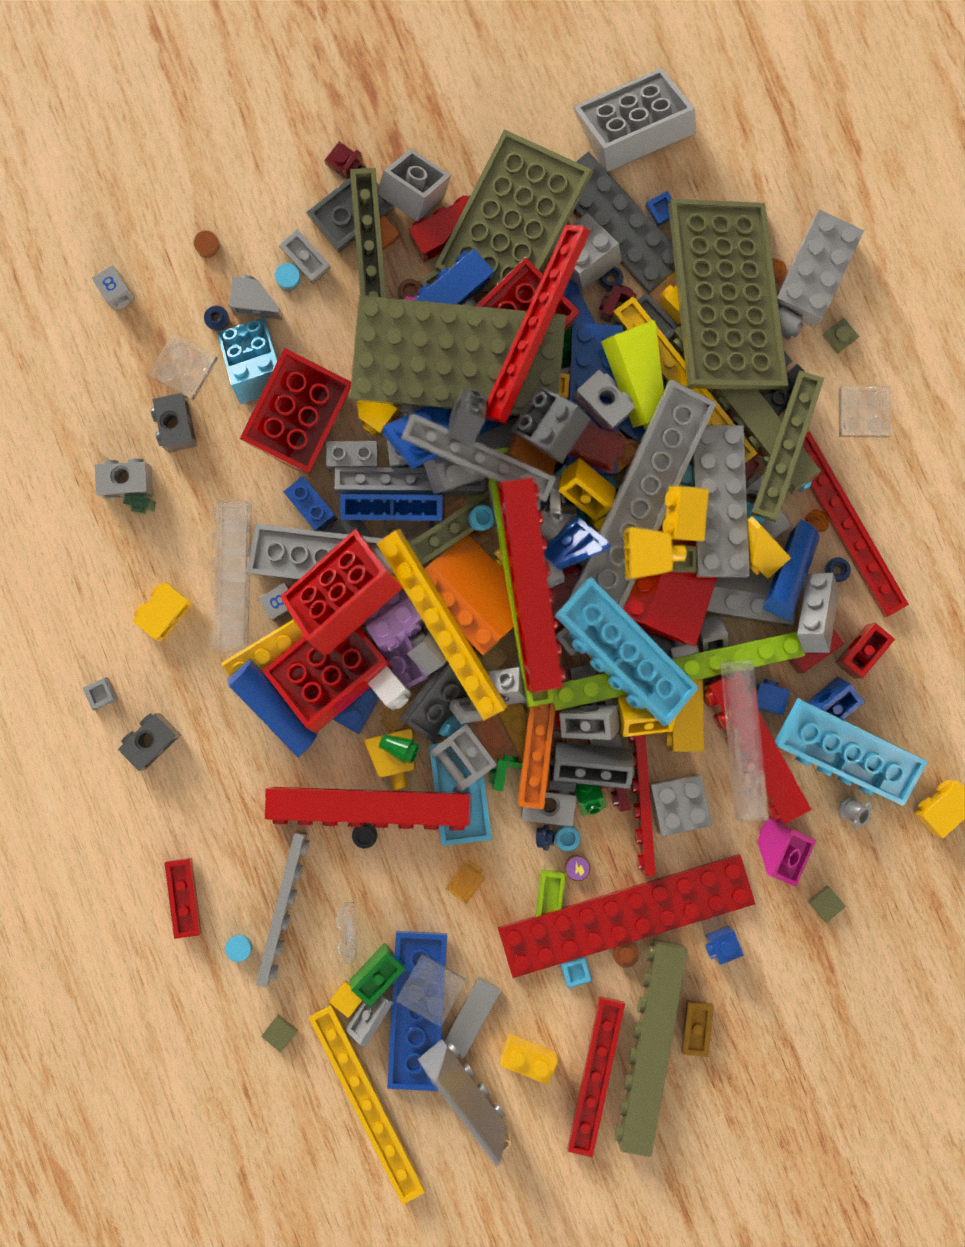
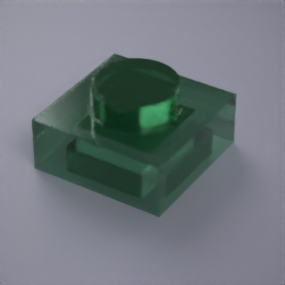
(139, 504)

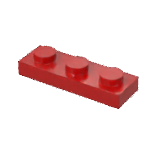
(182, 898)

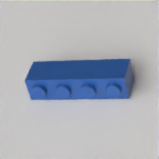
(459, 282)

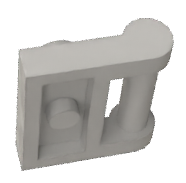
(469, 751)

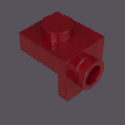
(610, 303)

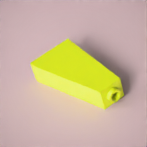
(637, 369)

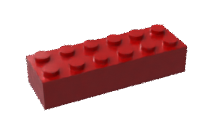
(783, 793)

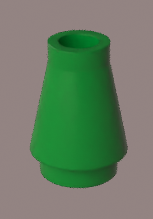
(400, 748)

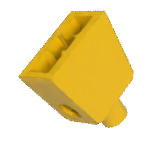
(649, 553)
(387, 764)

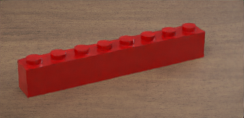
(530, 584)
(368, 806)

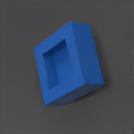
(659, 209)

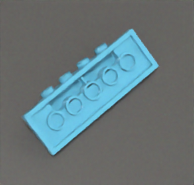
(625, 653)
(850, 753)

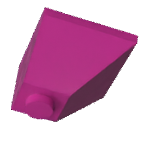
(784, 851)

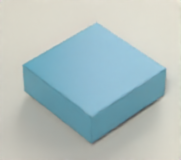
(576, 972)

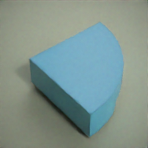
(450, 726)

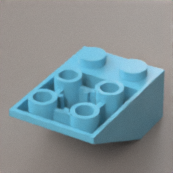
(248, 358)

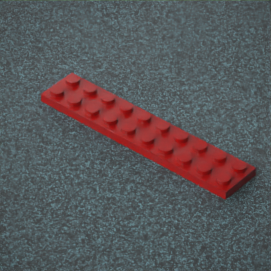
(626, 915)

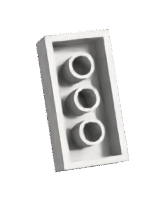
(818, 267)

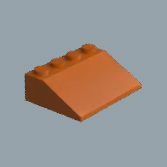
(474, 593)

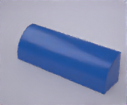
(392, 507)
(790, 578)
(268, 704)

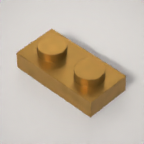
(697, 1028)

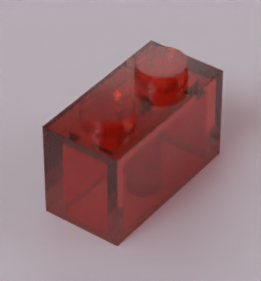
(598, 447)

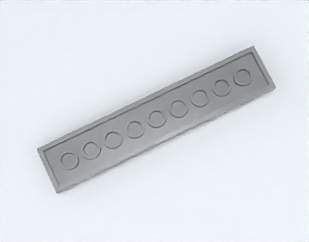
(641, 497)

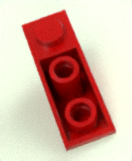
(433, 233)

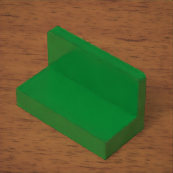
(376, 975)

